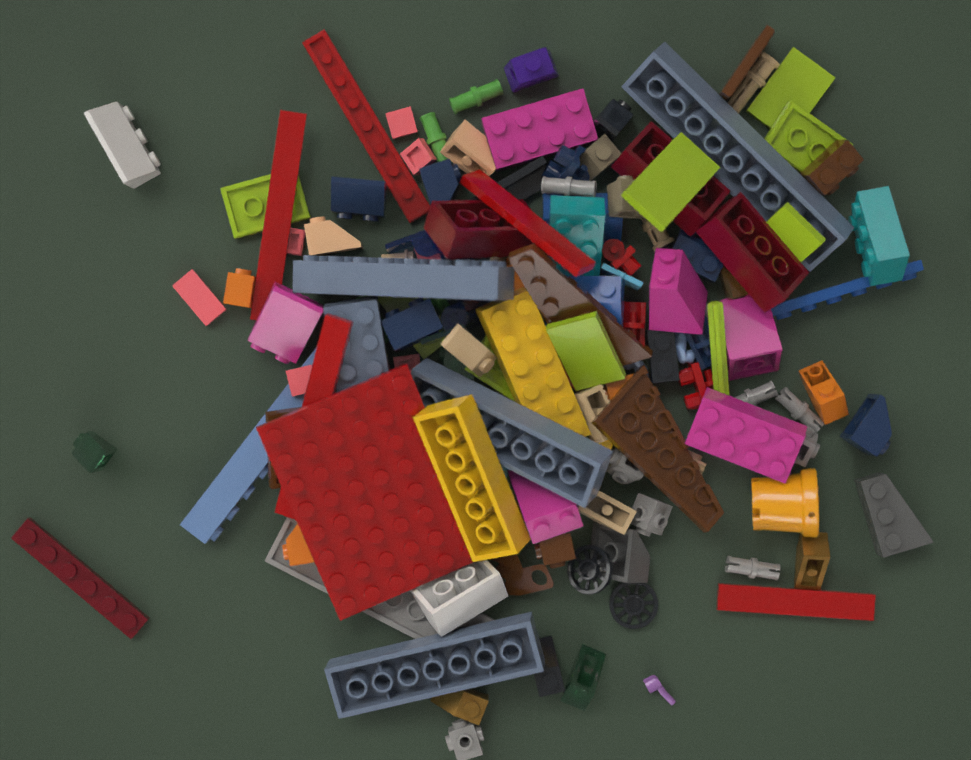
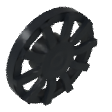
(590, 569)
(633, 605)

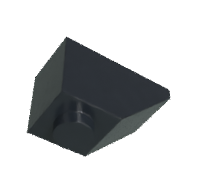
(613, 118)
(549, 680)

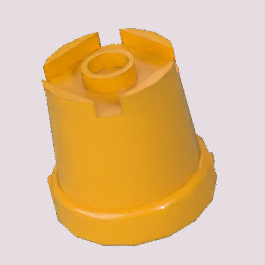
(787, 505)

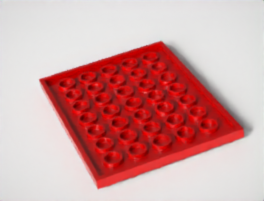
(366, 492)

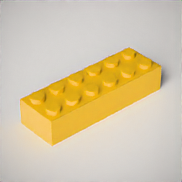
(530, 360)
(472, 478)

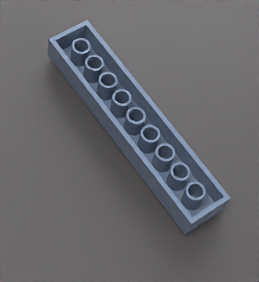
(747, 162)

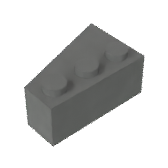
(889, 517)

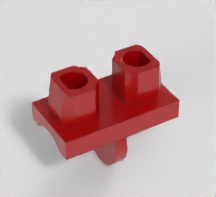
(621, 259)
(635, 318)
(693, 375)

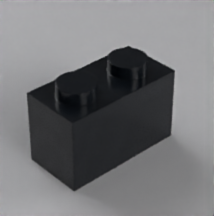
(663, 363)

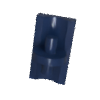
(570, 162)
(701, 346)

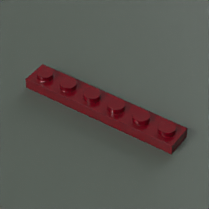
(80, 578)

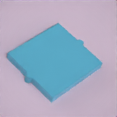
(629, 281)

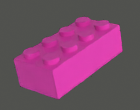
(539, 129)
(746, 435)

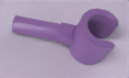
(653, 684)

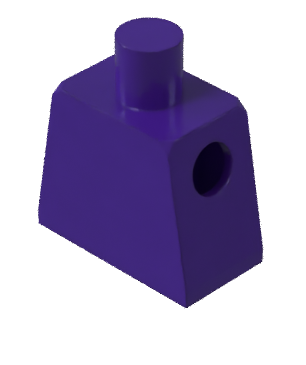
(530, 69)

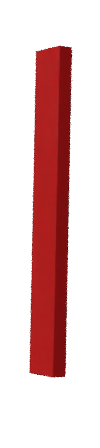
(367, 126)
(279, 206)
(323, 375)

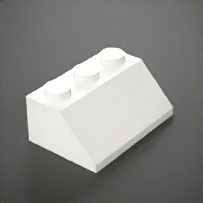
(123, 143)
(460, 595)

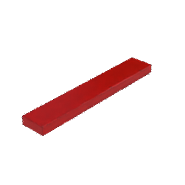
(527, 222)
(795, 601)

